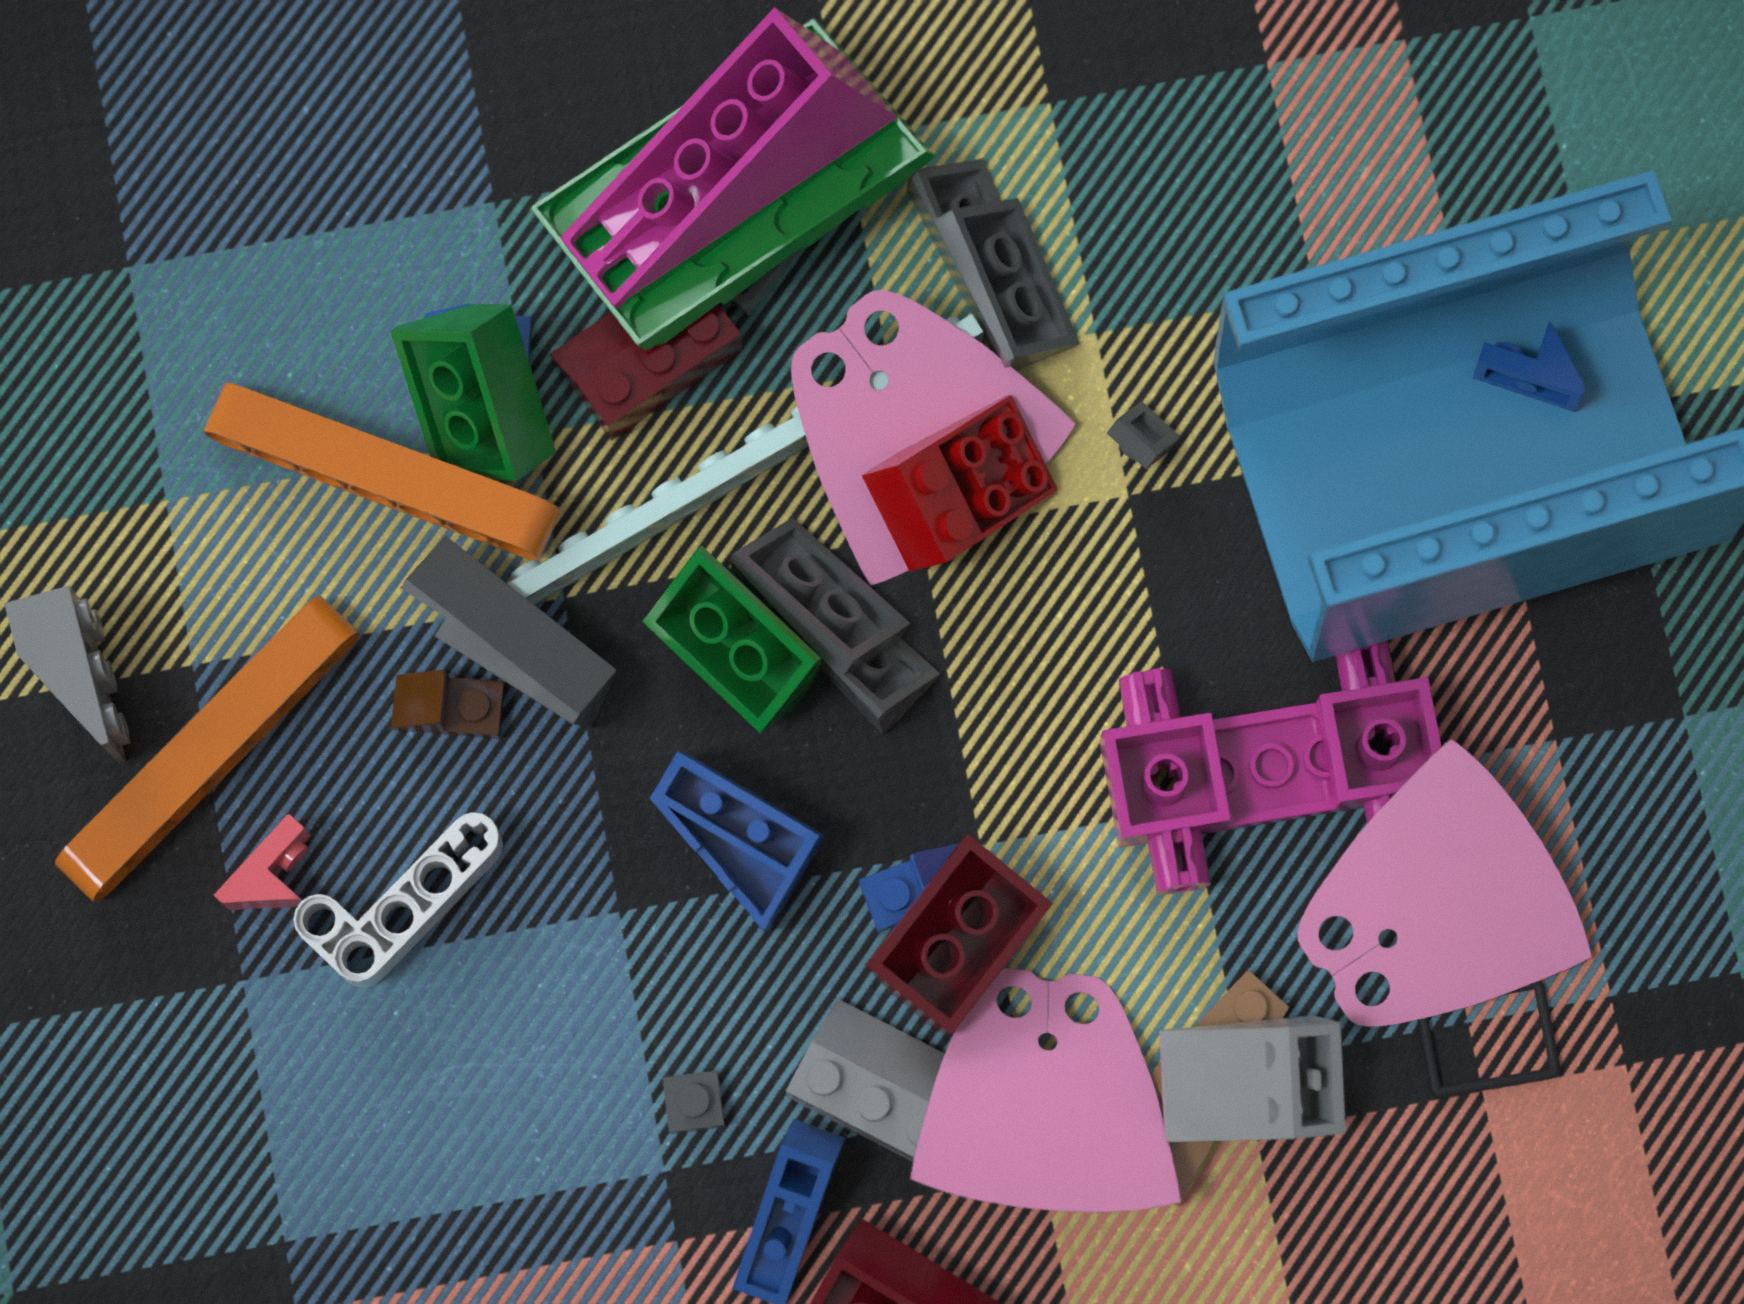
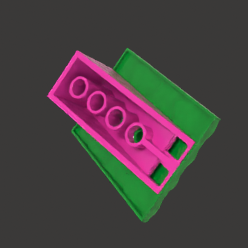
(732, 180)

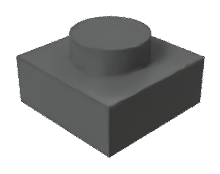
(1143, 435)
(693, 1102)

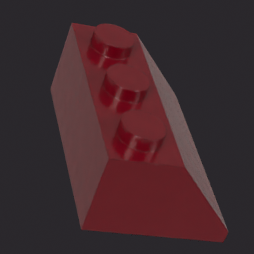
(629, 383)
(957, 936)
(886, 1271)

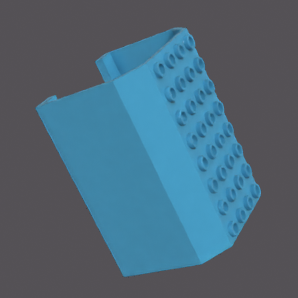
(1431, 496)

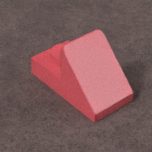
(255, 880)

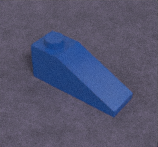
(788, 1212)

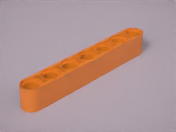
(382, 471)
(207, 749)

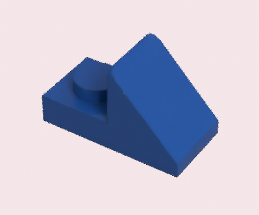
(1547, 378)
(896, 888)

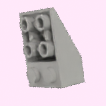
(57, 641)
(1253, 1080)

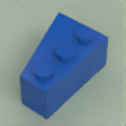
(738, 834)

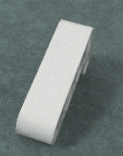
(408, 893)

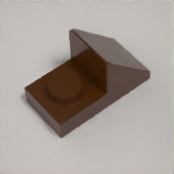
(448, 705)

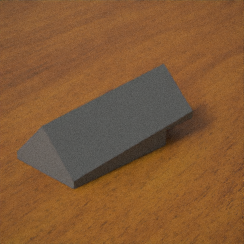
(993, 262)
(838, 619)
(510, 634)

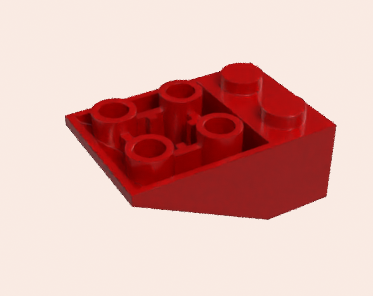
(960, 484)

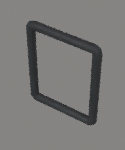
(1497, 1082)

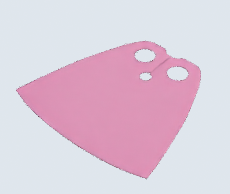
(933, 381)
(1459, 886)
(1043, 1125)

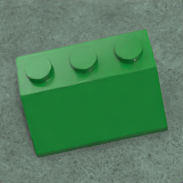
(475, 391)
(733, 641)

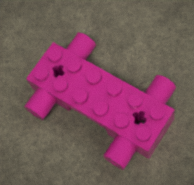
(1260, 762)

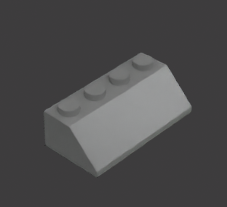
(868, 1078)

